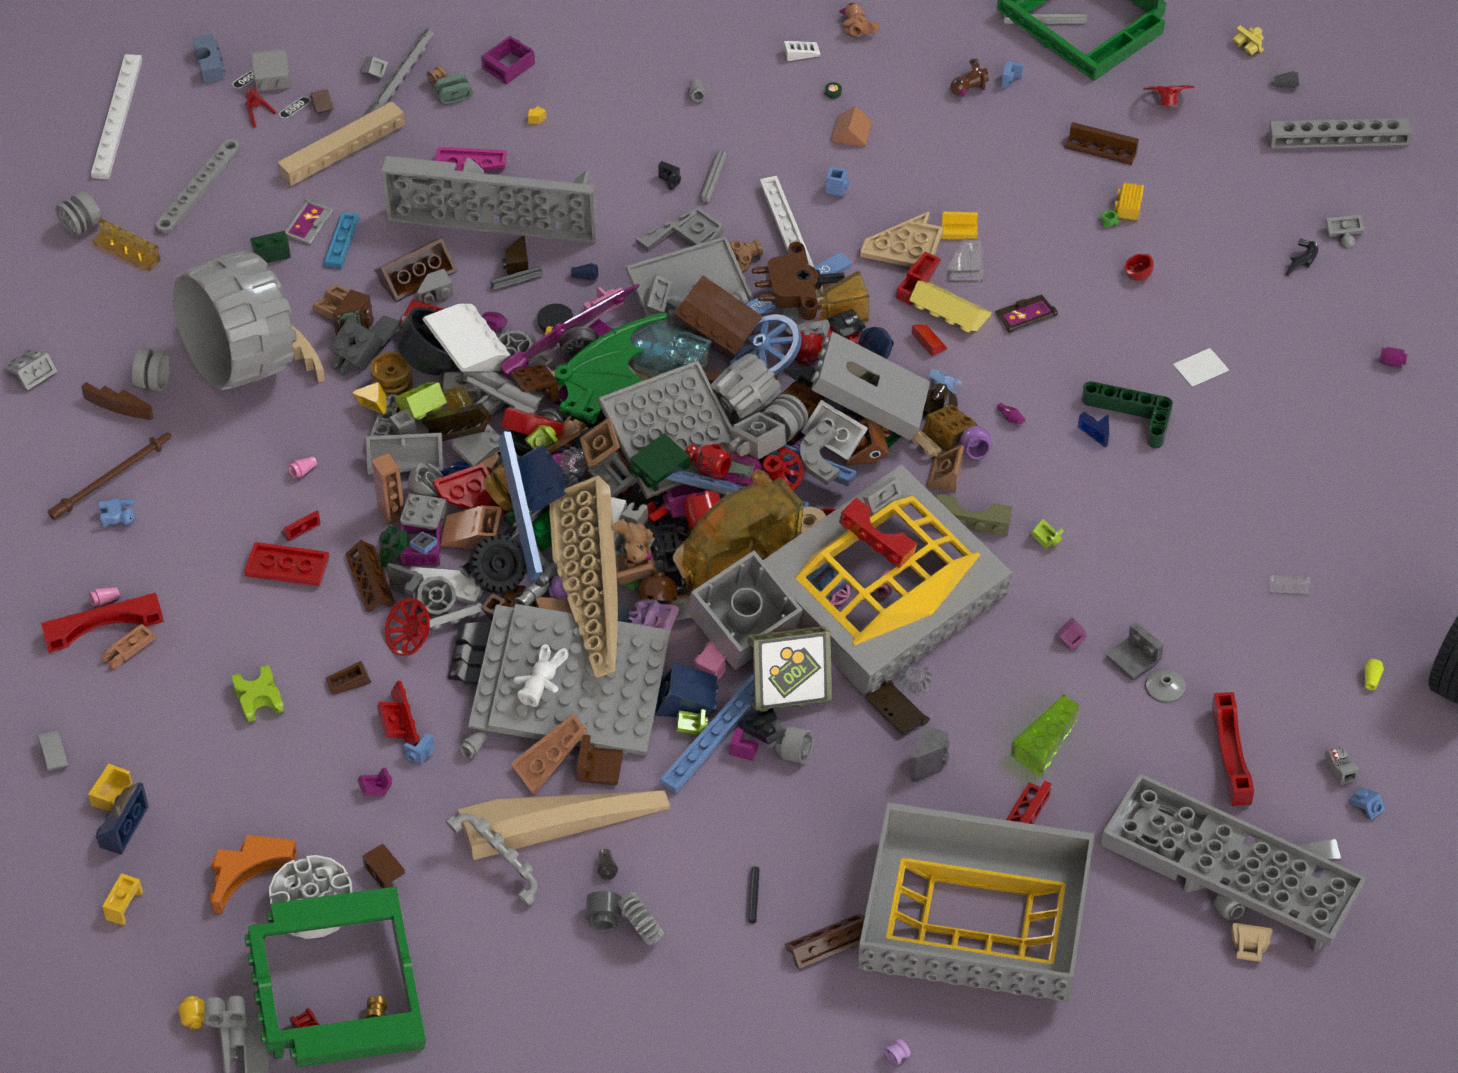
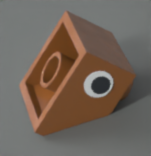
(872, 445)

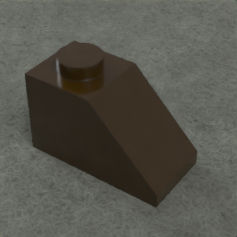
(516, 257)

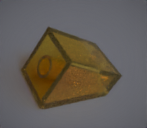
(844, 296)

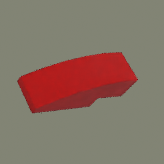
(920, 271)
(528, 422)

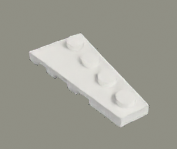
(465, 588)

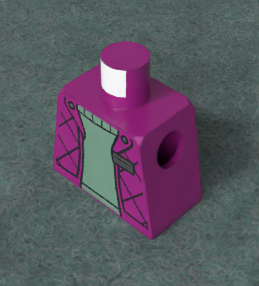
(741, 470)

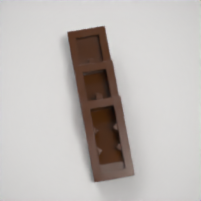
(121, 403)

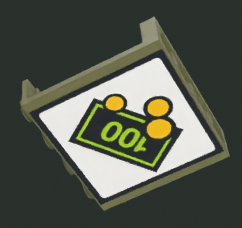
(791, 668)

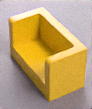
(109, 786)
(120, 898)

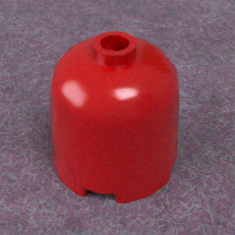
(696, 506)

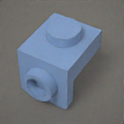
(421, 751)
(1369, 801)

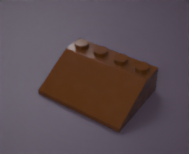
(717, 317)

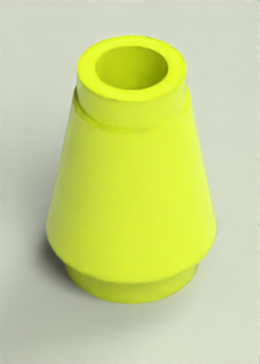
(1373, 673)

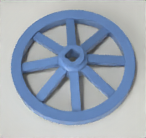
(764, 343)

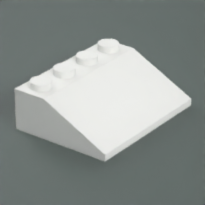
(467, 338)

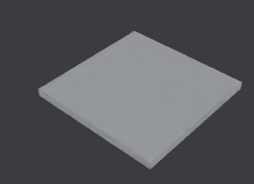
(685, 268)

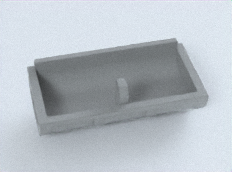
(407, 450)

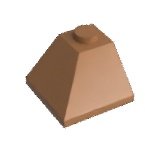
(599, 442)

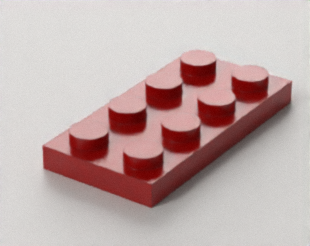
(287, 564)

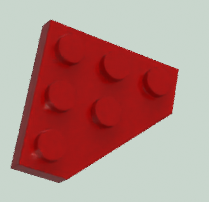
(466, 488)

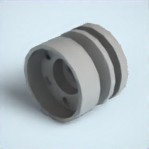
(78, 213)
(790, 412)

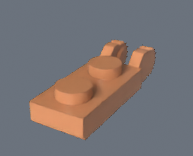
(128, 646)

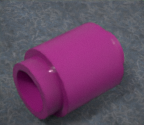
(1393, 357)

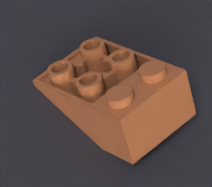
(471, 526)

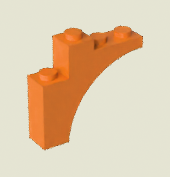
(255, 857)

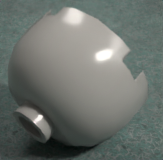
(421, 480)
(437, 594)

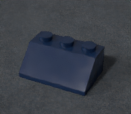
(123, 819)

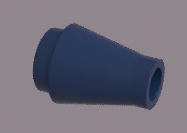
(586, 271)

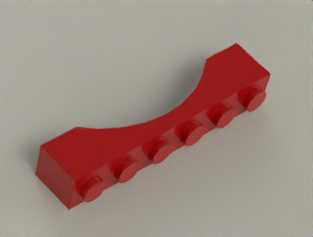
(64, 631)
(1227, 728)

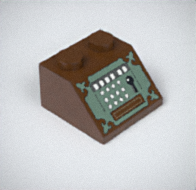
(355, 307)

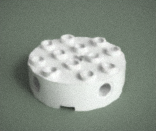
(310, 879)

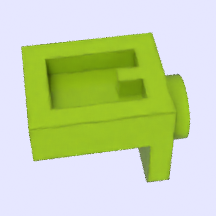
(542, 435)

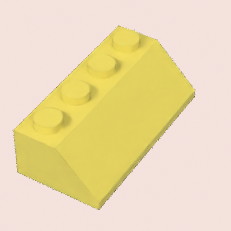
(949, 306)

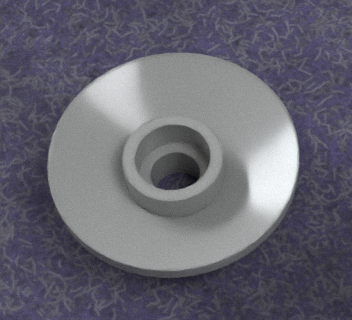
(1162, 691)

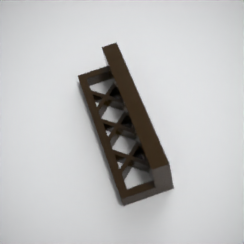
(457, 420)

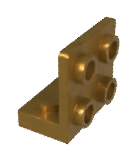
(946, 425)

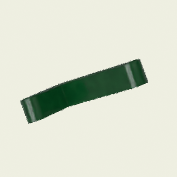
(1132, 402)

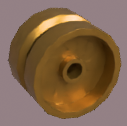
(392, 373)
(498, 488)

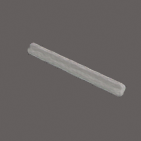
(1055, 18)

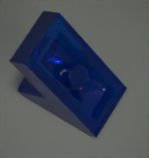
(1095, 429)

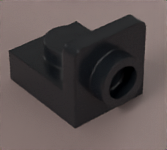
(669, 173)

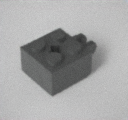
(355, 346)

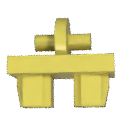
(1252, 37)

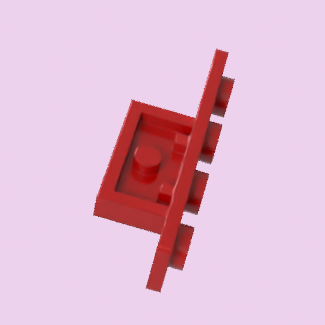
(397, 717)

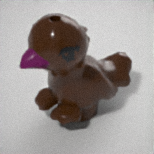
(974, 78)

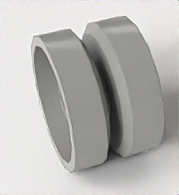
(151, 369)

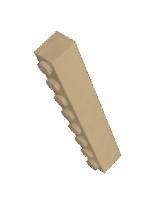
(341, 143)

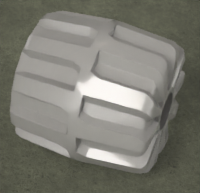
(746, 388)

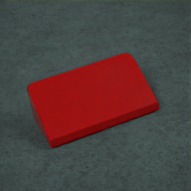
(928, 339)
(301, 526)

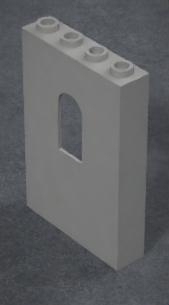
(894, 403)

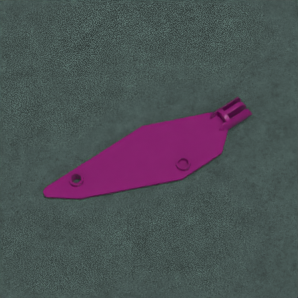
(521, 359)

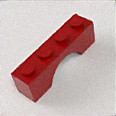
(895, 547)

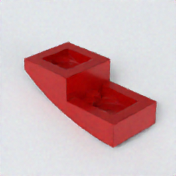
(654, 512)

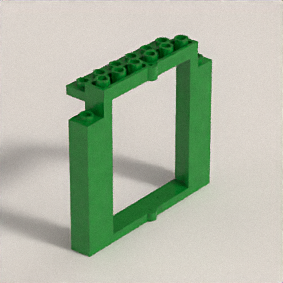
(1105, 55)
(341, 1039)

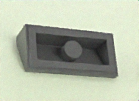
(386, 328)

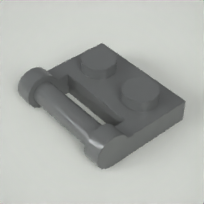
(610, 477)

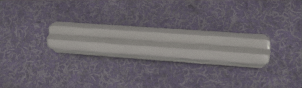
(713, 176)

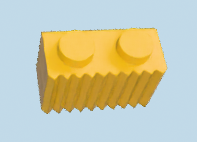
(1130, 201)

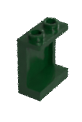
(659, 461)

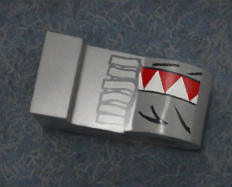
(1341, 765)

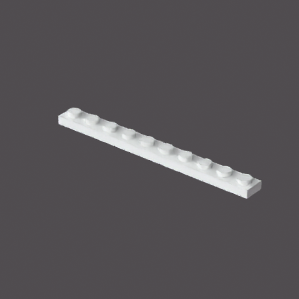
(116, 117)
(784, 217)

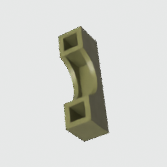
(993, 520)

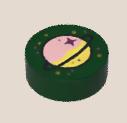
(833, 90)

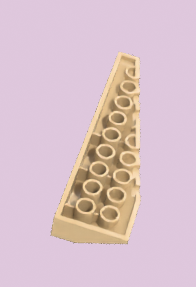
(551, 817)

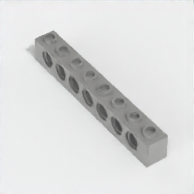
(1340, 133)

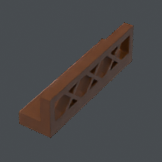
(1102, 140)
(373, 572)
(826, 941)

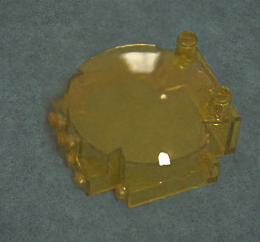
(744, 521)

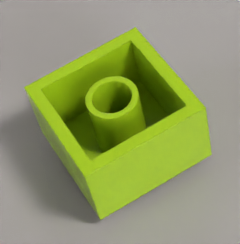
(422, 400)

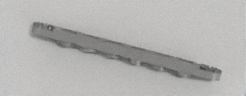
(401, 70)
(198, 186)

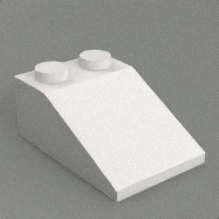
(848, 430)

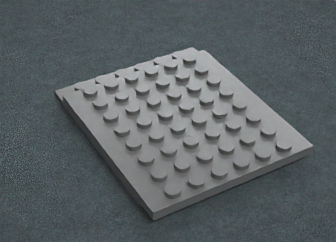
(612, 708)

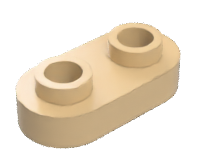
(930, 447)

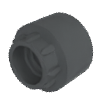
(603, 910)

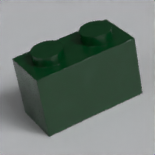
(271, 246)

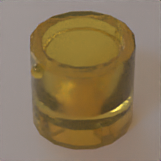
(458, 398)

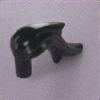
(1307, 258)

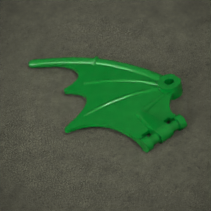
(601, 369)

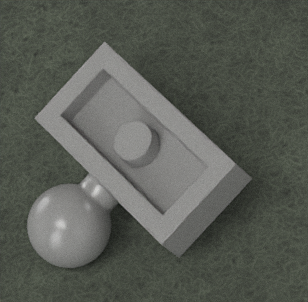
(1345, 227)
(659, 295)

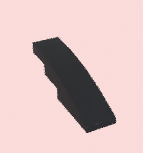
(670, 543)

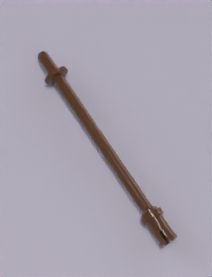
(67, 504)

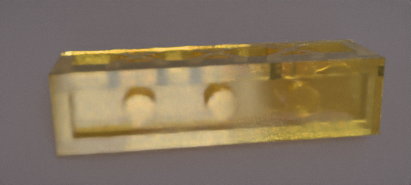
(126, 247)

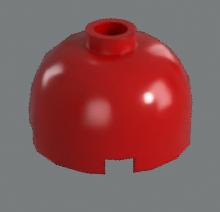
(809, 348)

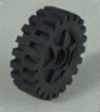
(484, 569)

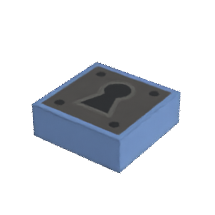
(423, 543)

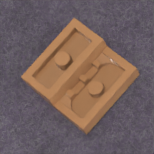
(331, 301)

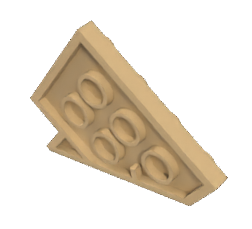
(904, 242)

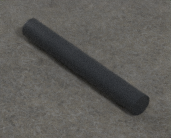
(753, 902)

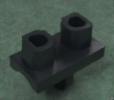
(632, 495)

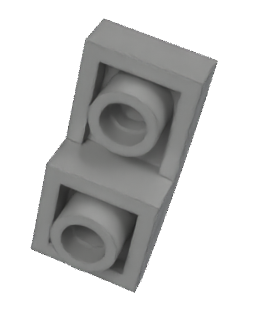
(52, 750)
(1327, 849)

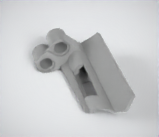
(504, 390)
(238, 1034)

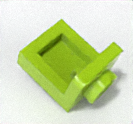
(1046, 534)
(691, 722)

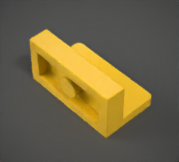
(959, 225)

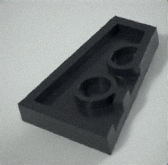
(763, 726)

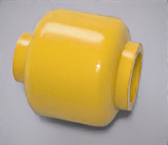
(191, 1012)

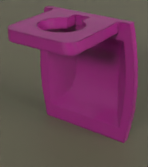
(495, 320)

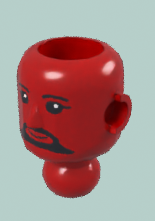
(710, 460)

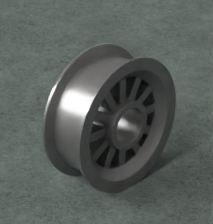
(575, 340)

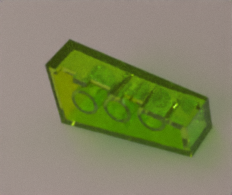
(1044, 737)

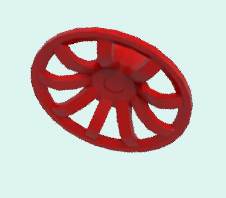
(1171, 97)
(777, 468)
(412, 629)

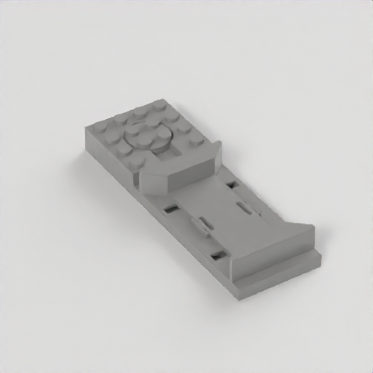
(467, 199)
(1206, 847)

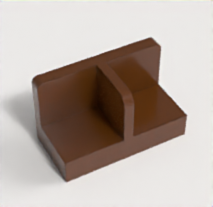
(382, 866)

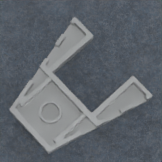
(692, 226)

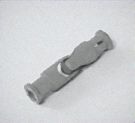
(533, 591)

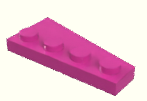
(485, 158)

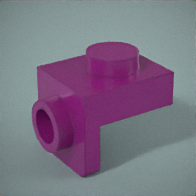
(375, 784)

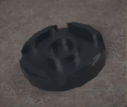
(552, 315)

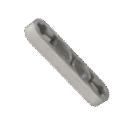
(385, 423)

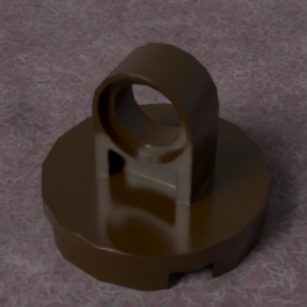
(939, 398)

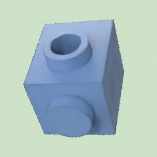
(837, 181)

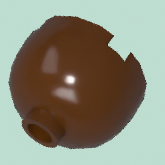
(658, 587)

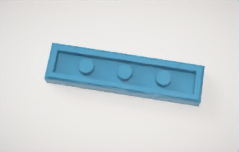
(341, 240)

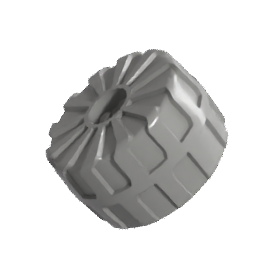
(234, 319)

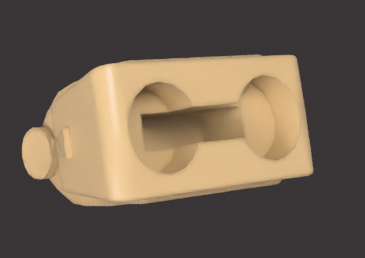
(1250, 939)

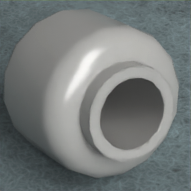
(1228, 907)

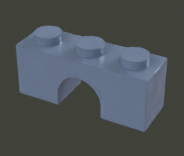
(209, 58)

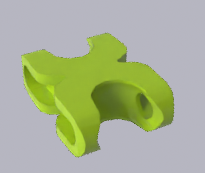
(257, 693)

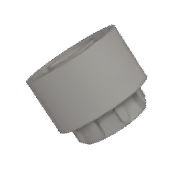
(795, 745)

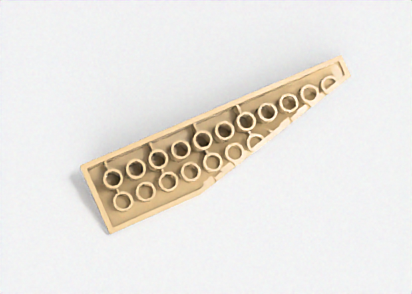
(587, 565)

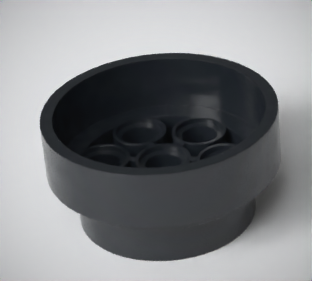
(420, 345)

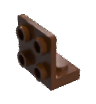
(536, 378)
(598, 764)

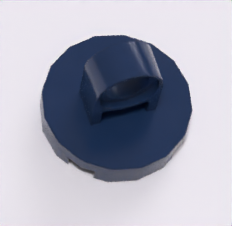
(877, 341)

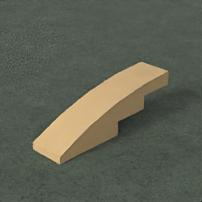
(305, 351)

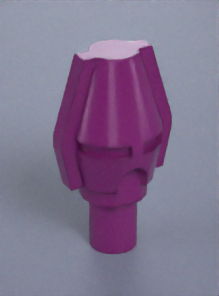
(1011, 413)

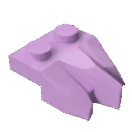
(653, 614)

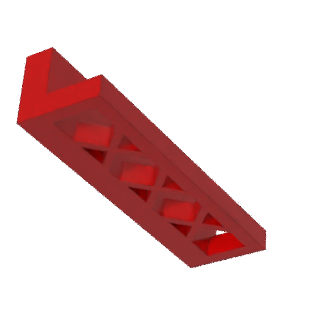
(1035, 804)

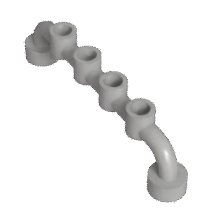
(496, 841)

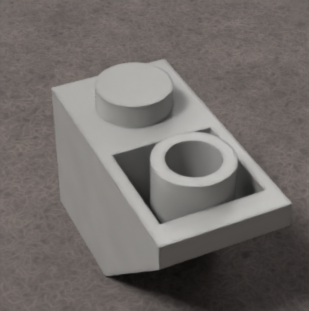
(435, 287)

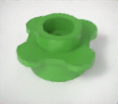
(1109, 218)

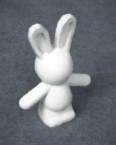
(541, 675)

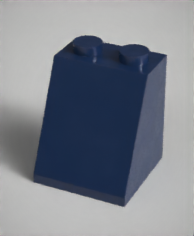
(541, 478)
(687, 691)

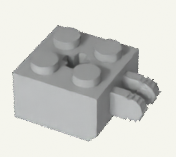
(757, 436)

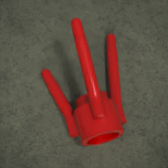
(254, 99)

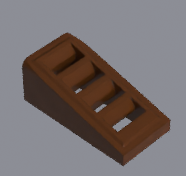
(352, 670)

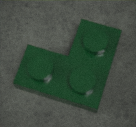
(391, 544)

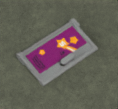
(308, 222)

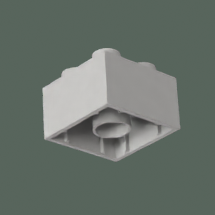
(742, 603)

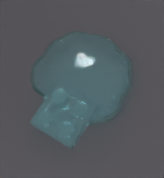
(665, 347)

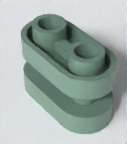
(453, 89)

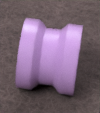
(897, 1051)

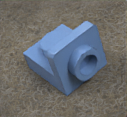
(1011, 70)

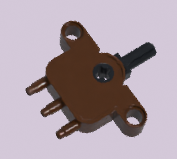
(793, 281)

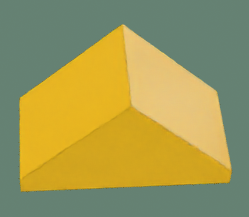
(372, 397)

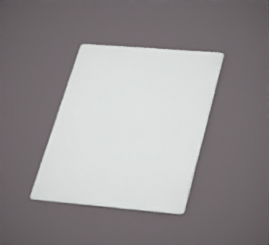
(1201, 367)

